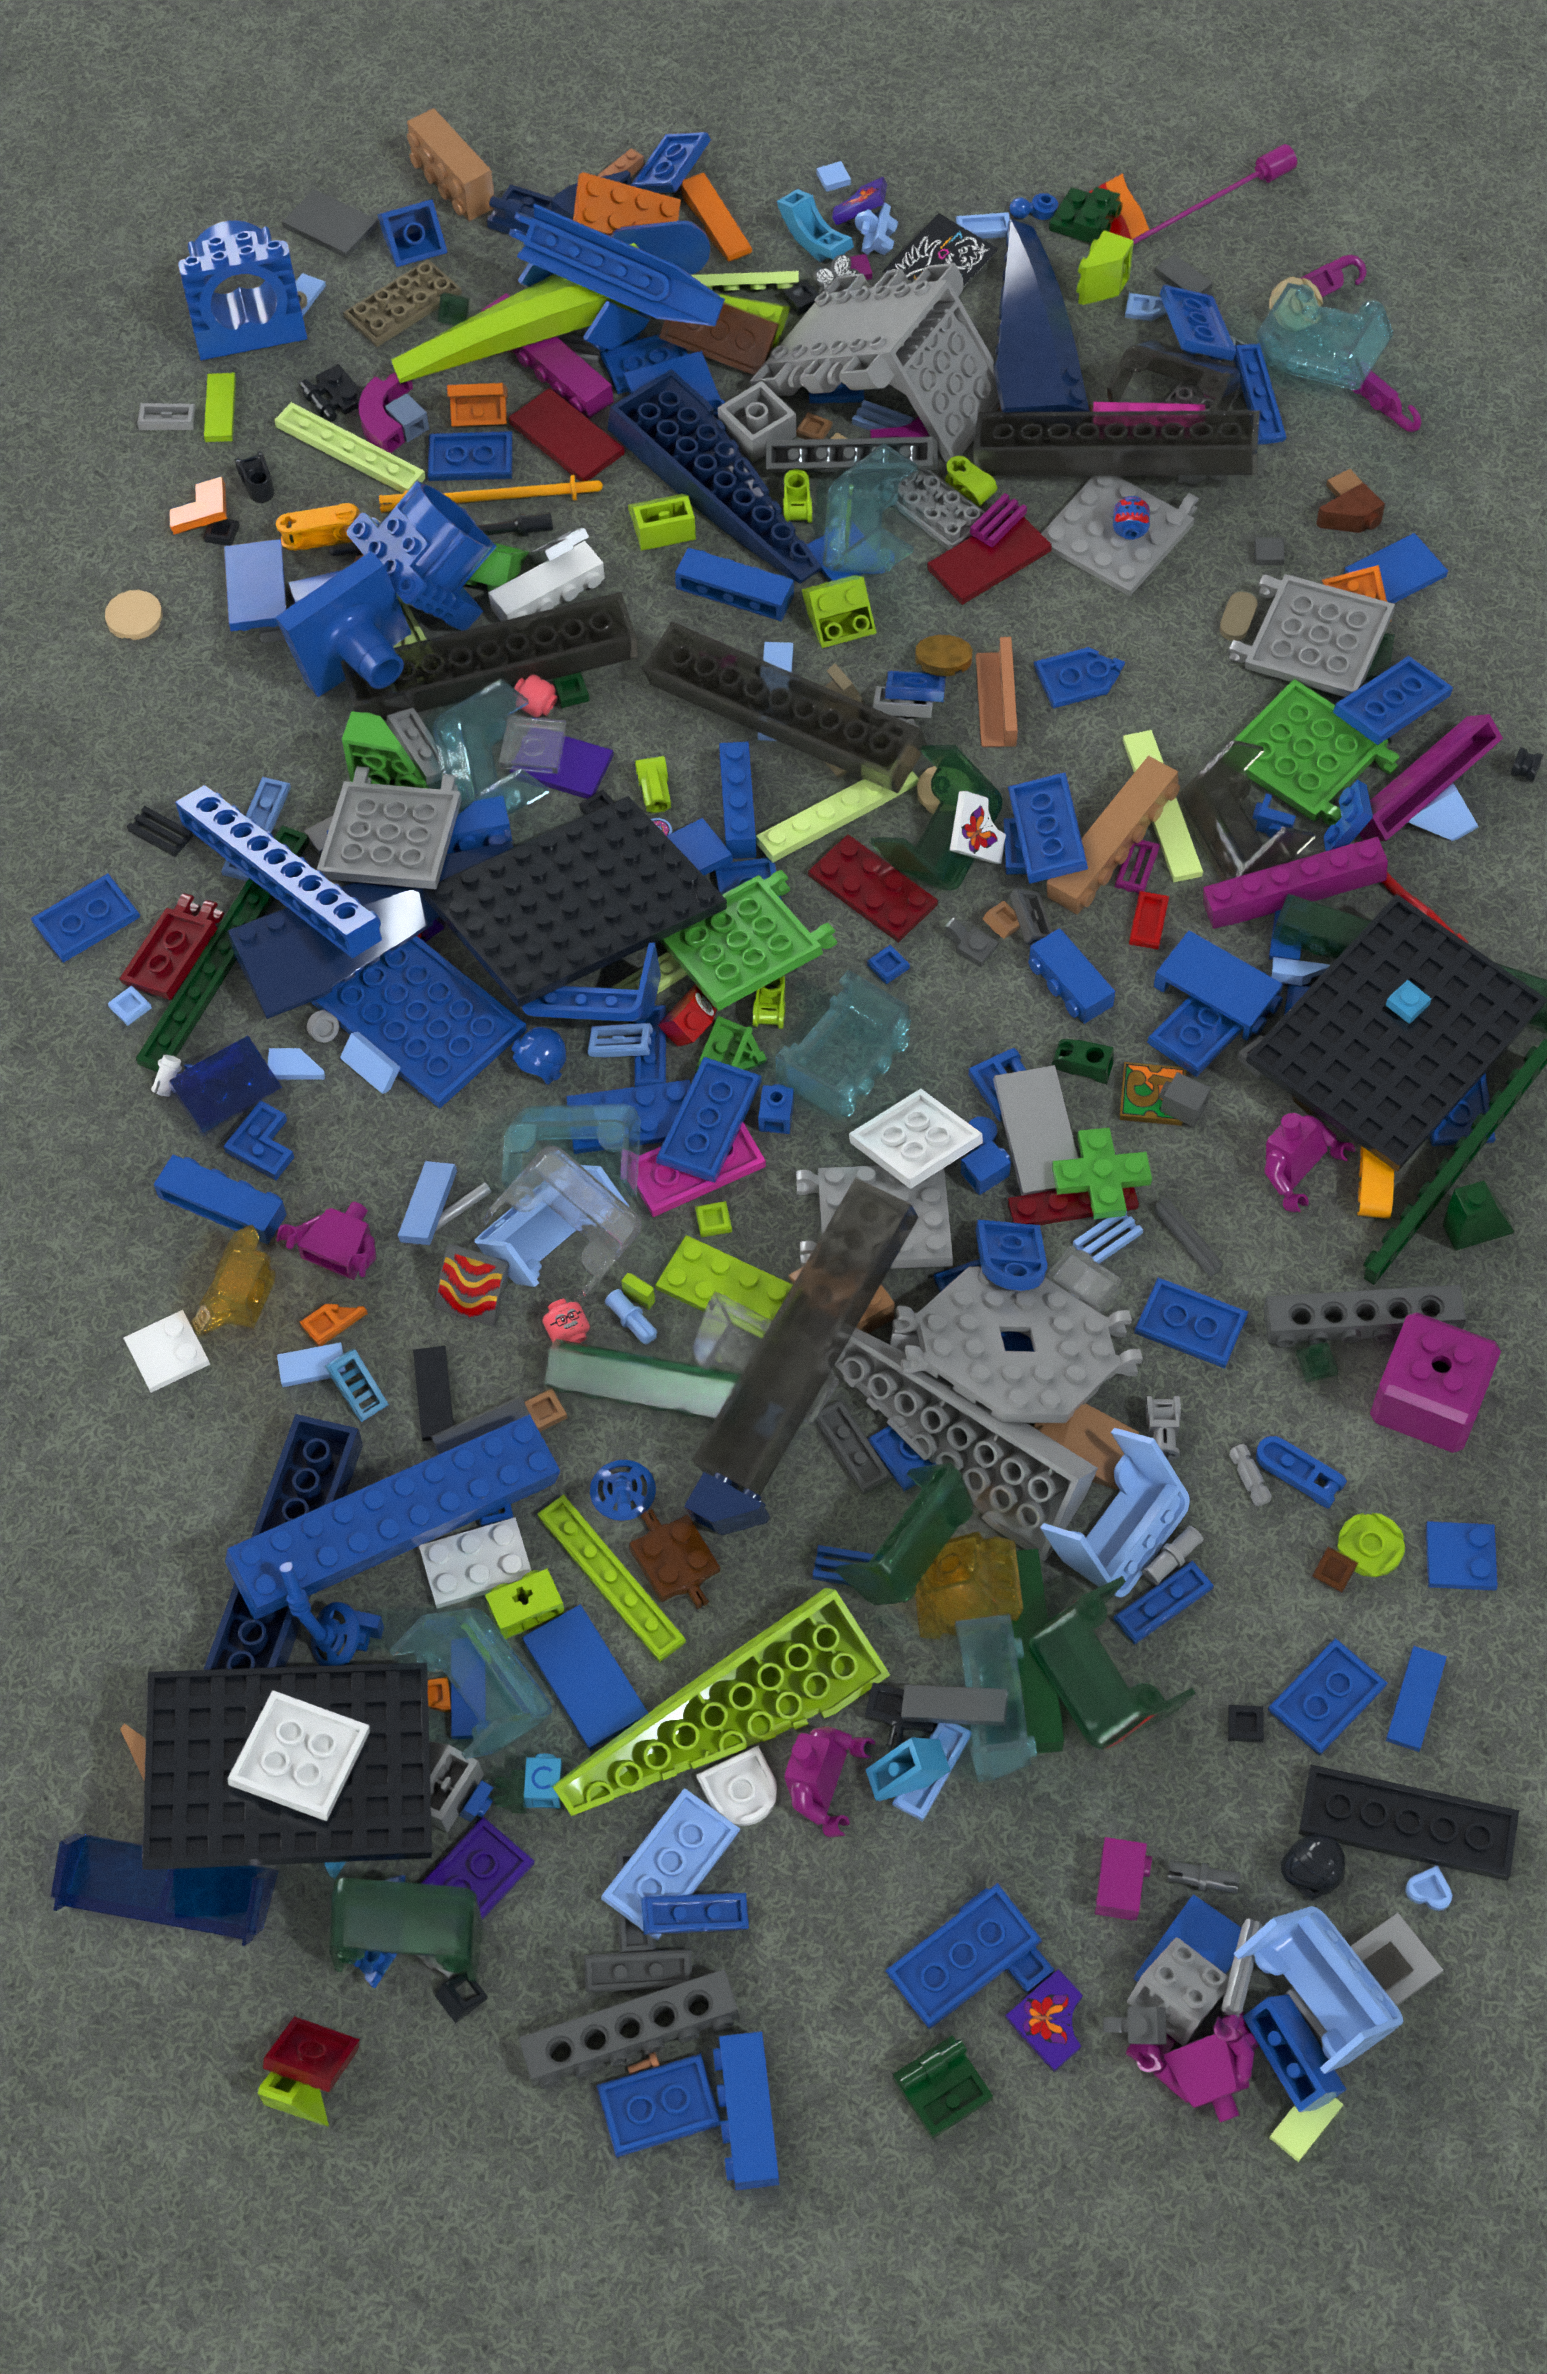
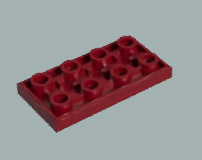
(566, 435)
(976, 567)

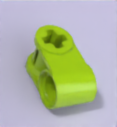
(971, 481)
(797, 499)
(770, 1004)

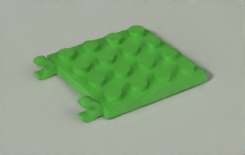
(1310, 752)
(747, 942)

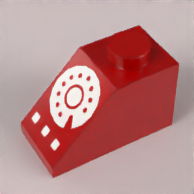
(688, 1018)

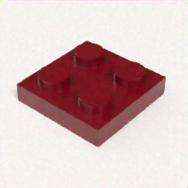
(311, 2054)

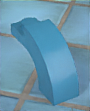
(809, 227)

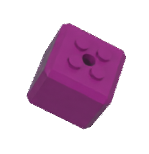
(1431, 1403)

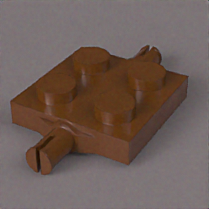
(674, 1558)

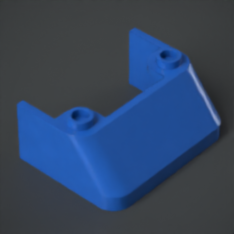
(611, 325)
(603, 1002)

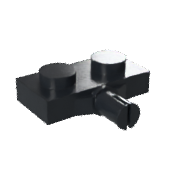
(886, 1707)

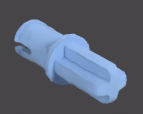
(631, 1316)

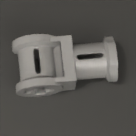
(1164, 1423)

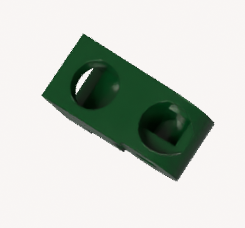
(1084, 1059)

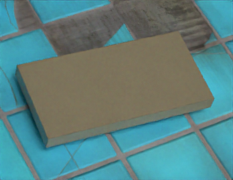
(401, 303)

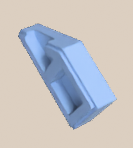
(1144, 307)
(293, 1064)

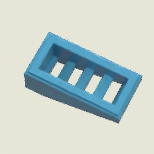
(352, 1356)

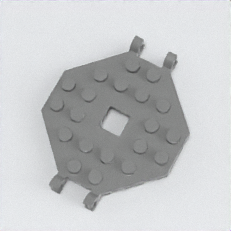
(965, 1346)

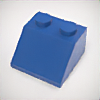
(412, 233)

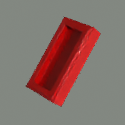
(1149, 920)

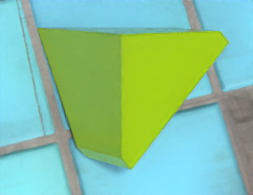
(293, 2098)

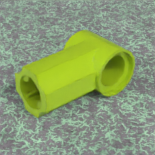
(653, 780)

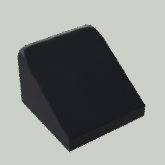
(453, 2002)

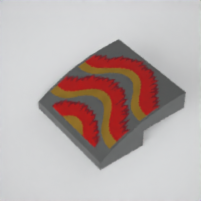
(471, 1285)

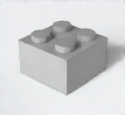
(757, 417)

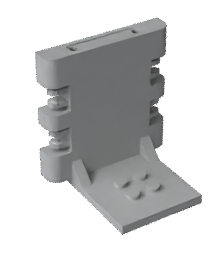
(895, 336)

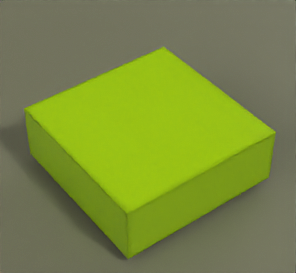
(713, 1219)
(638, 1290)

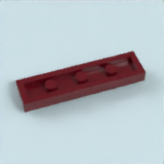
(1052, 1208)

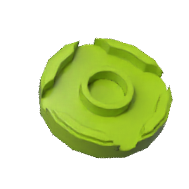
(1375, 1555)

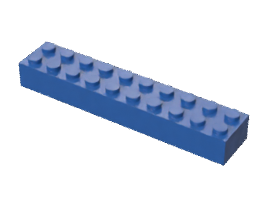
(393, 1515)

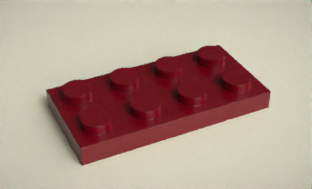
(873, 888)

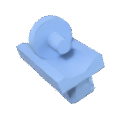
(876, 229)

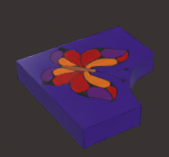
(867, 197)
(1046, 2020)

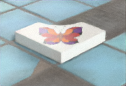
(974, 831)

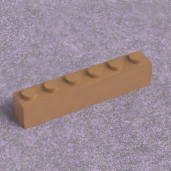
(1115, 832)

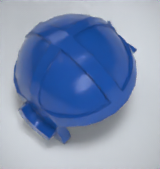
(540, 1053)

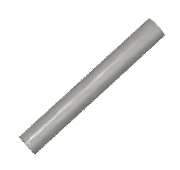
(463, 1204)

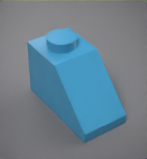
(908, 1768)

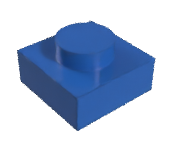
(478, 1802)

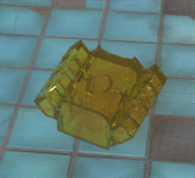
(239, 1285)
(967, 1582)

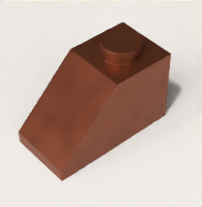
(1352, 511)

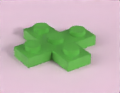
(1101, 1173)

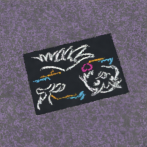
(944, 243)

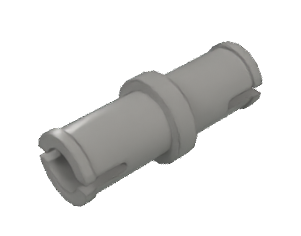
(1172, 1555)

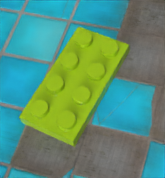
(702, 1270)

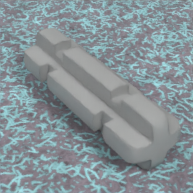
(1250, 1475)

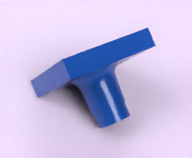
(348, 620)

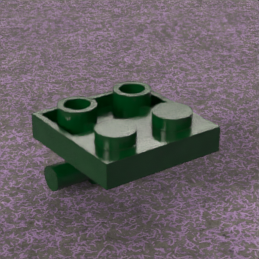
(942, 2086)

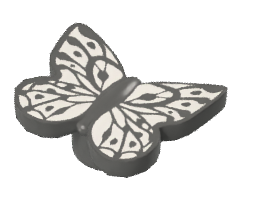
(840, 266)

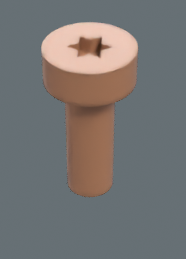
(642, 2065)

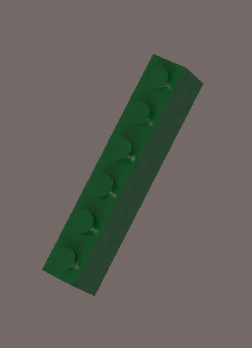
(1038, 1693)

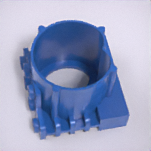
(244, 317)
(428, 552)

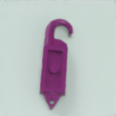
(1330, 276)
(1386, 399)

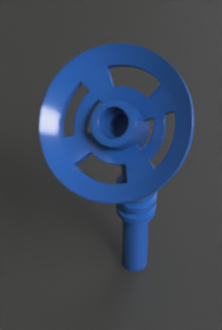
(622, 1490)
(324, 1630)

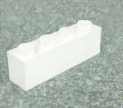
(548, 584)

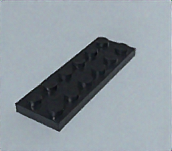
(1410, 1822)

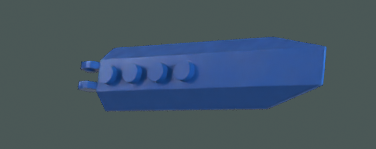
(615, 269)

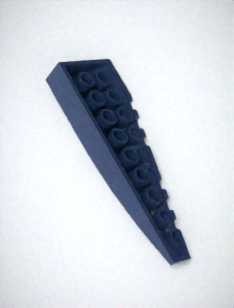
(691, 452)
(296, 964)

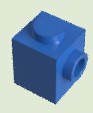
(776, 1109)
(985, 1167)

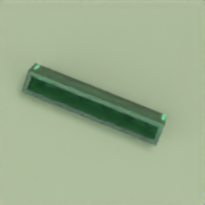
(638, 1379)

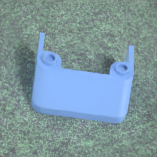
(531, 1235)
(1135, 1522)
(1329, 1981)

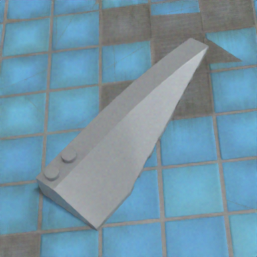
(1008, 1467)

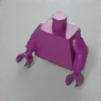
(1294, 1152)
(334, 1241)
(815, 1773)
(1206, 2068)

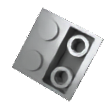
(450, 1783)

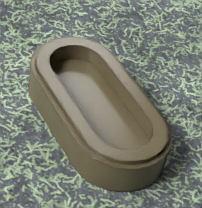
(1238, 616)

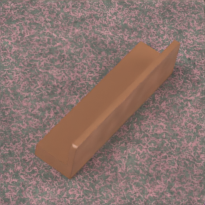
(997, 696)

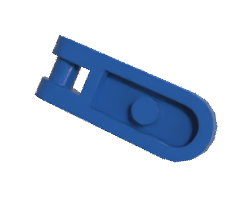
(1299, 1469)

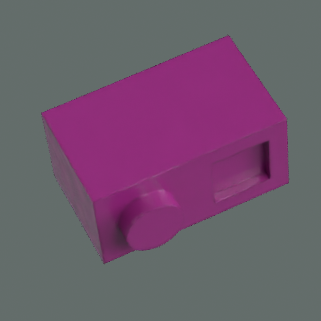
(1121, 1878)

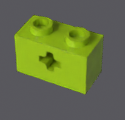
(514, 1617)

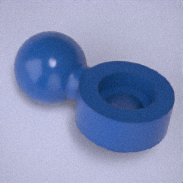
(1042, 207)

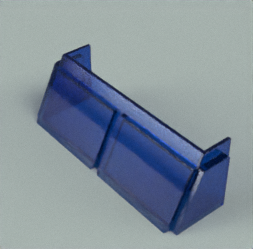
(110, 1880)

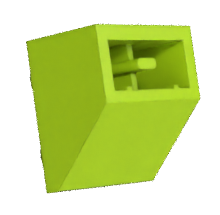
(1105, 268)
(663, 521)
(839, 610)

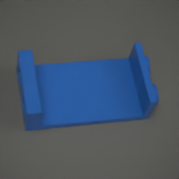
(1221, 982)

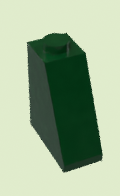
(1475, 1216)

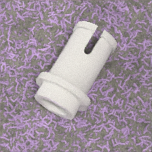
(168, 1069)

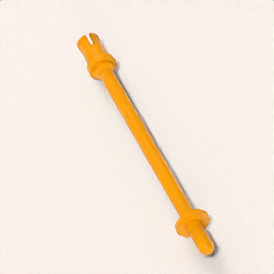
(506, 493)

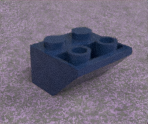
(723, 1507)

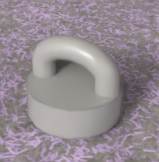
(323, 1026)

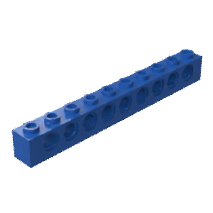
(280, 871)

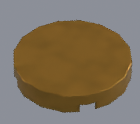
(943, 655)

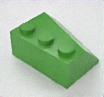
(373, 745)

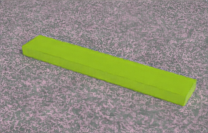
(611, 1578)

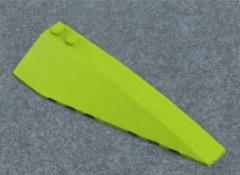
(529, 316)
(774, 1682)

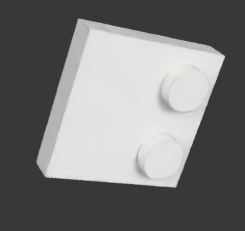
(166, 1351)

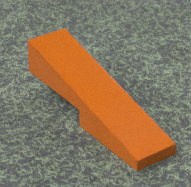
(712, 212)

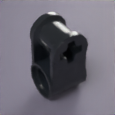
(256, 477)

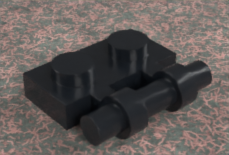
(338, 386)

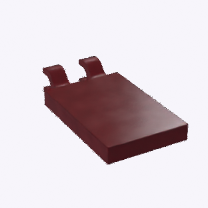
(172, 947)

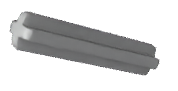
(1240, 1972)

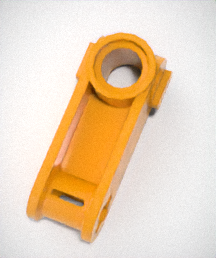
(317, 526)

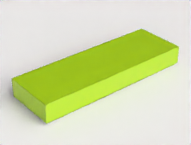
(220, 407)

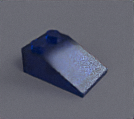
(224, 1085)

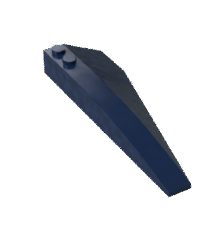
(1036, 345)

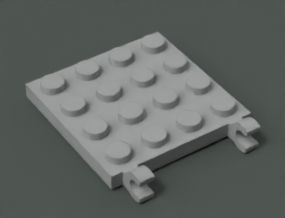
(1087, 538)
(1316, 635)
(390, 832)
(930, 1238)

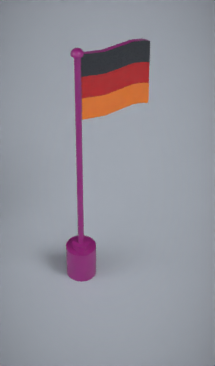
(1133, 224)

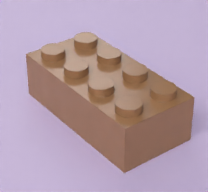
(450, 164)

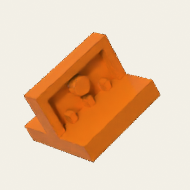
(478, 404)

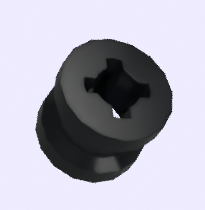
(1526, 764)

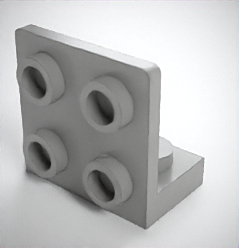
(1182, 1984)

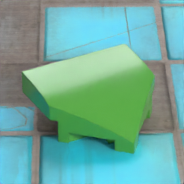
(732, 1045)

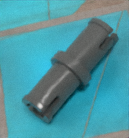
(1203, 1877)

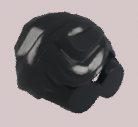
(1314, 1864)

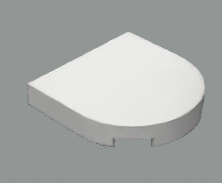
(740, 1787)

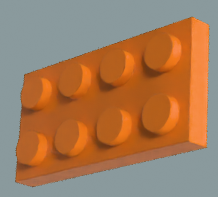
(613, 205)

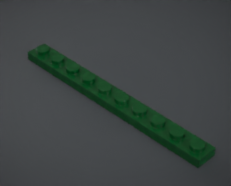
(211, 967)
(1451, 1170)

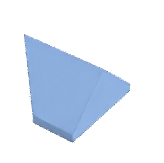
(1446, 815)

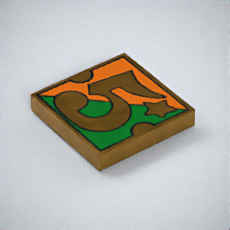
(1141, 1092)

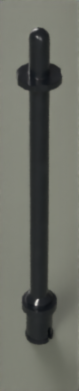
(521, 525)

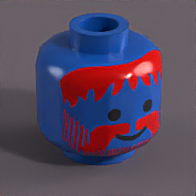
(1131, 517)

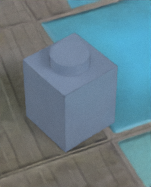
(409, 415)

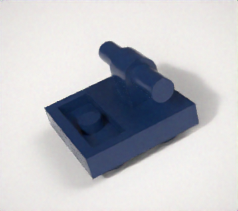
(514, 200)

